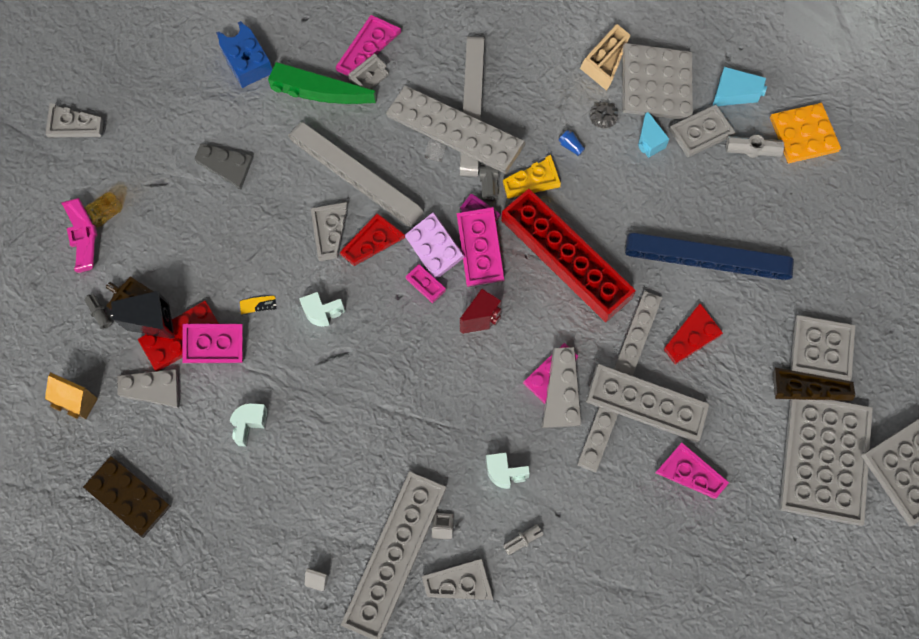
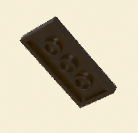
(126, 496)

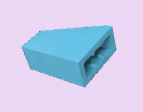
(738, 88)

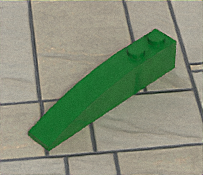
(317, 87)

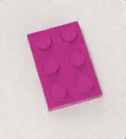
(212, 343)

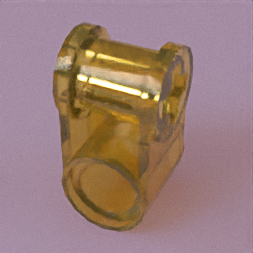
(103, 209)

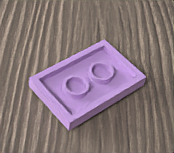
(434, 246)

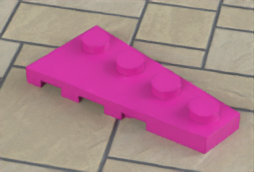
(371, 39)

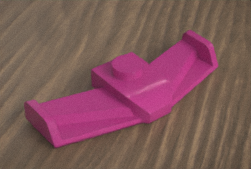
(81, 234)

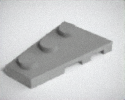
(153, 387)

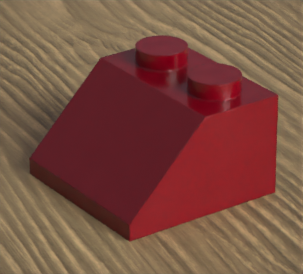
(481, 313)

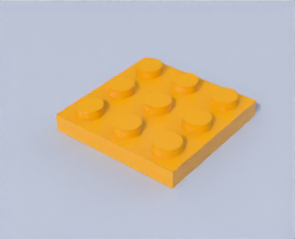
(805, 133)

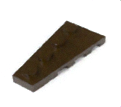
(807, 386)

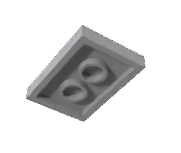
(701, 131)

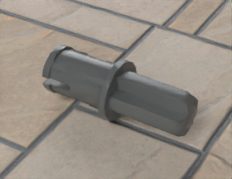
(97, 311)

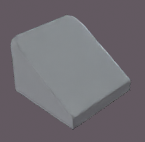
(442, 526)
(315, 579)

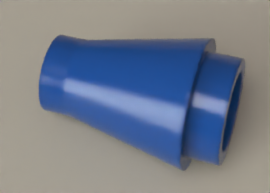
(571, 143)

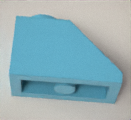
(652, 137)

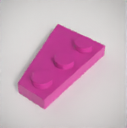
(539, 379)

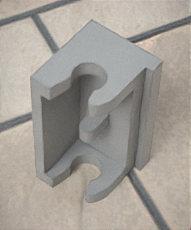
(369, 73)

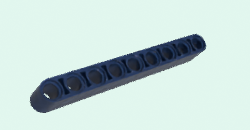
(709, 256)

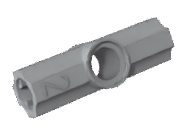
(744, 145)

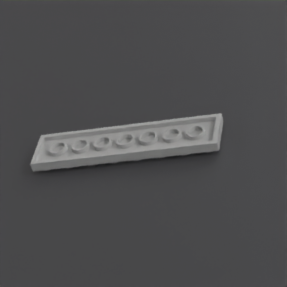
(456, 129)
(393, 557)

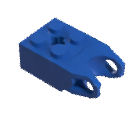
(245, 56)

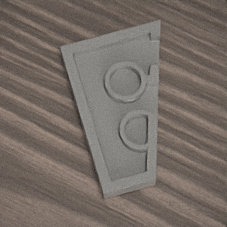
(68, 123)
(328, 229)
(459, 582)

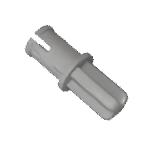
(522, 539)

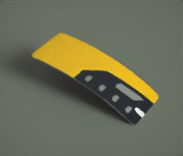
(257, 304)

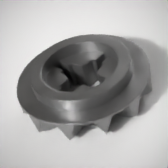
(610, 118)

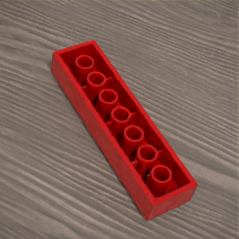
(567, 255)

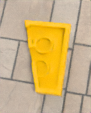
(537, 178)

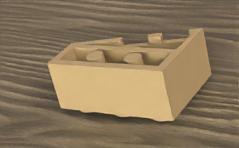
(605, 57)

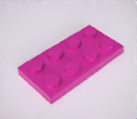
(480, 247)

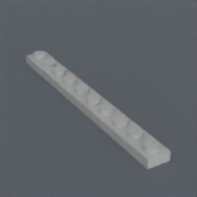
(626, 364)

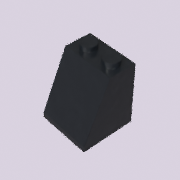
(144, 314)

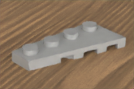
(562, 398)

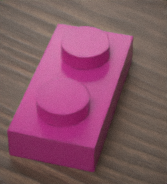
(425, 283)

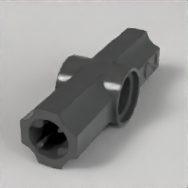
(489, 180)

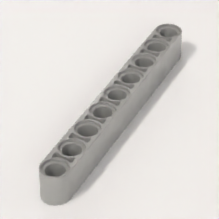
(472, 95)
(355, 174)

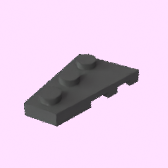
(226, 163)

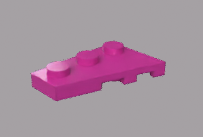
(691, 471)

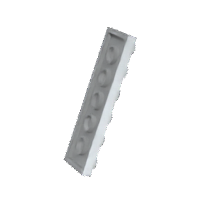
(647, 403)

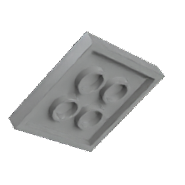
(823, 348)

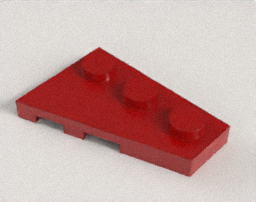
(372, 239)
(693, 335)

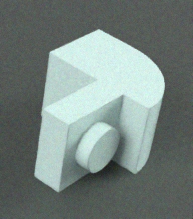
(318, 313)
(247, 416)
(500, 473)

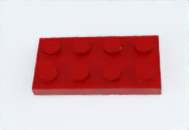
(166, 351)

